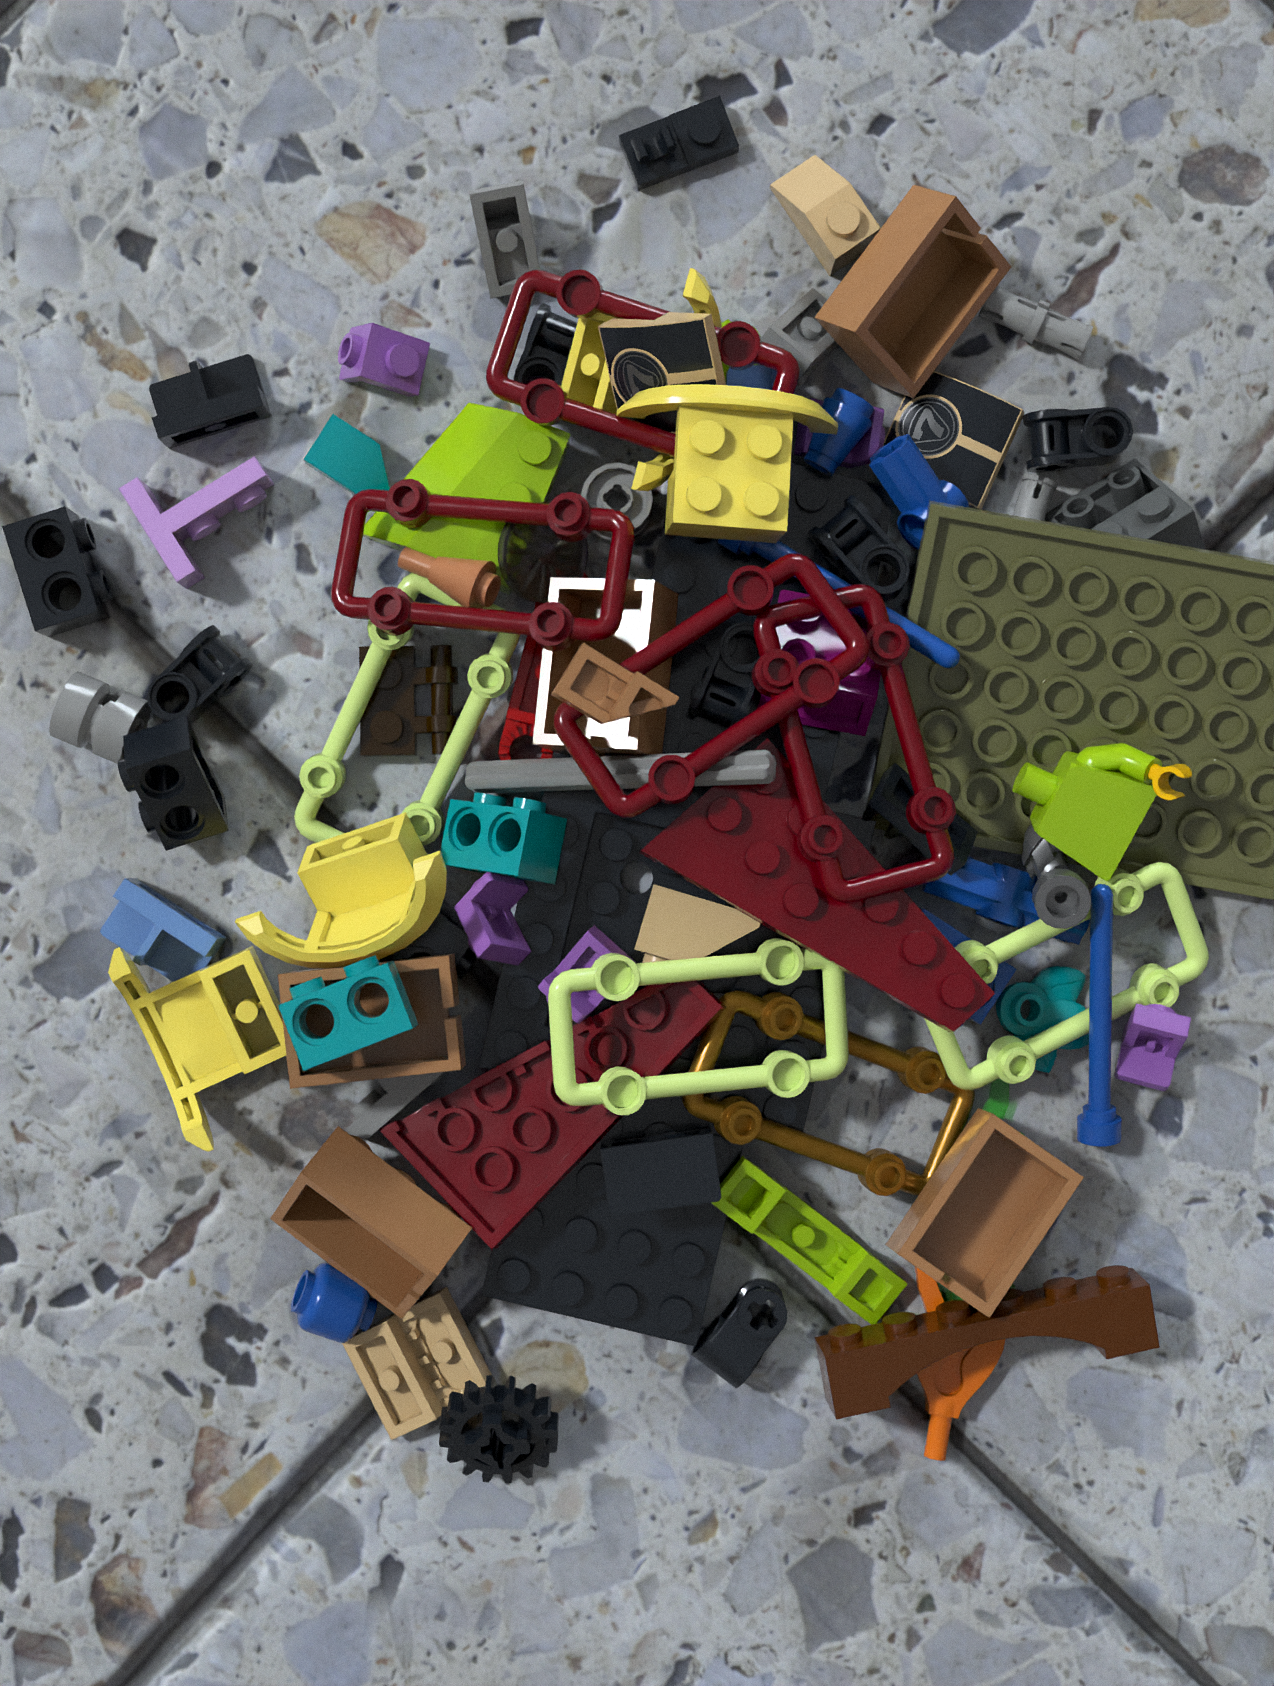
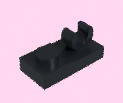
(679, 143)
(891, 802)

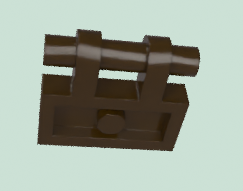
(391, 717)

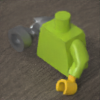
(1091, 815)

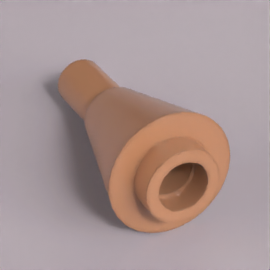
(464, 580)

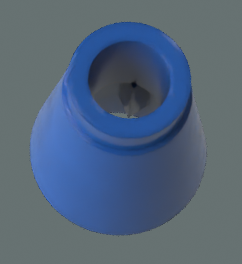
(853, 420)

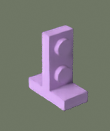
(195, 515)

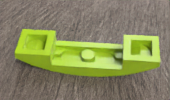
(809, 1240)

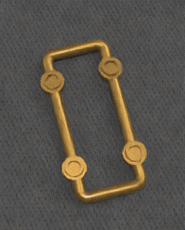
(781, 1019)

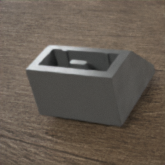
(1133, 505)

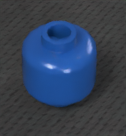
(332, 1304)

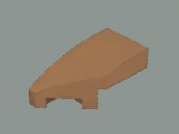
(608, 690)

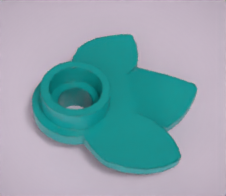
(1051, 1000)

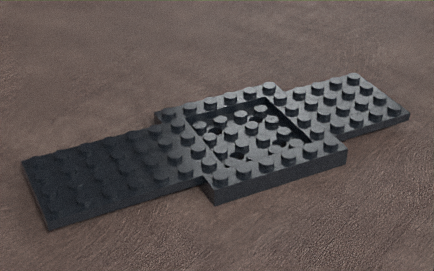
(657, 1265)

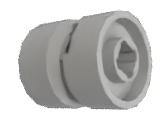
(611, 489)
(94, 716)

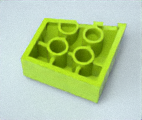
(478, 456)

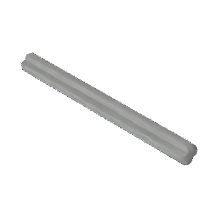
(628, 770)

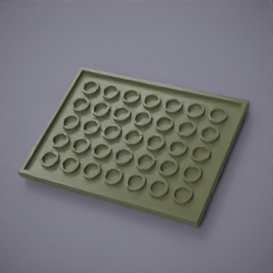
(1097, 644)

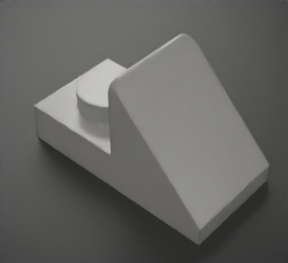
(504, 235)
(802, 334)
(376, 1110)

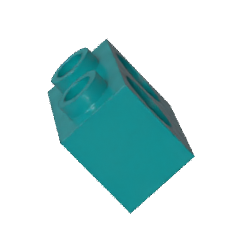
(503, 839)
(352, 1024)

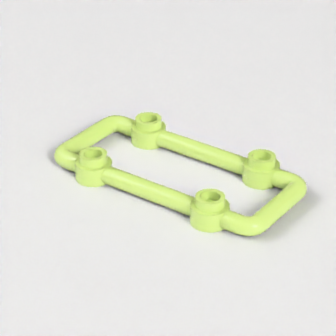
(325, 772)
(618, 979)
(1150, 984)

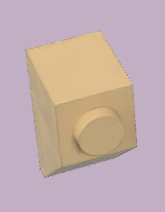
(826, 213)
(687, 926)

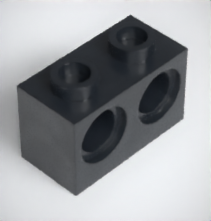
(45, 577)
(173, 783)

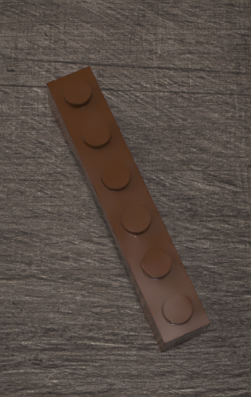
(872, 1361)

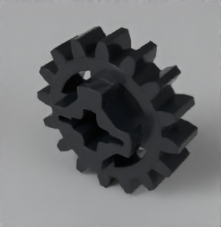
(499, 1429)

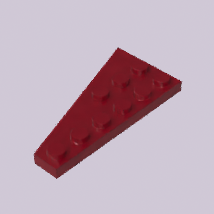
(747, 853)
(509, 1135)

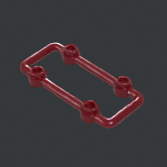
(582, 297)
(549, 624)
(814, 684)
(821, 835)

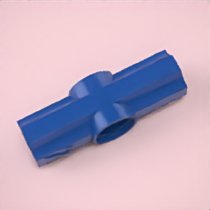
(911, 485)
(997, 895)

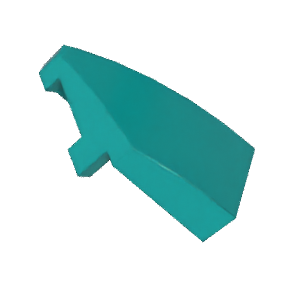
(348, 457)

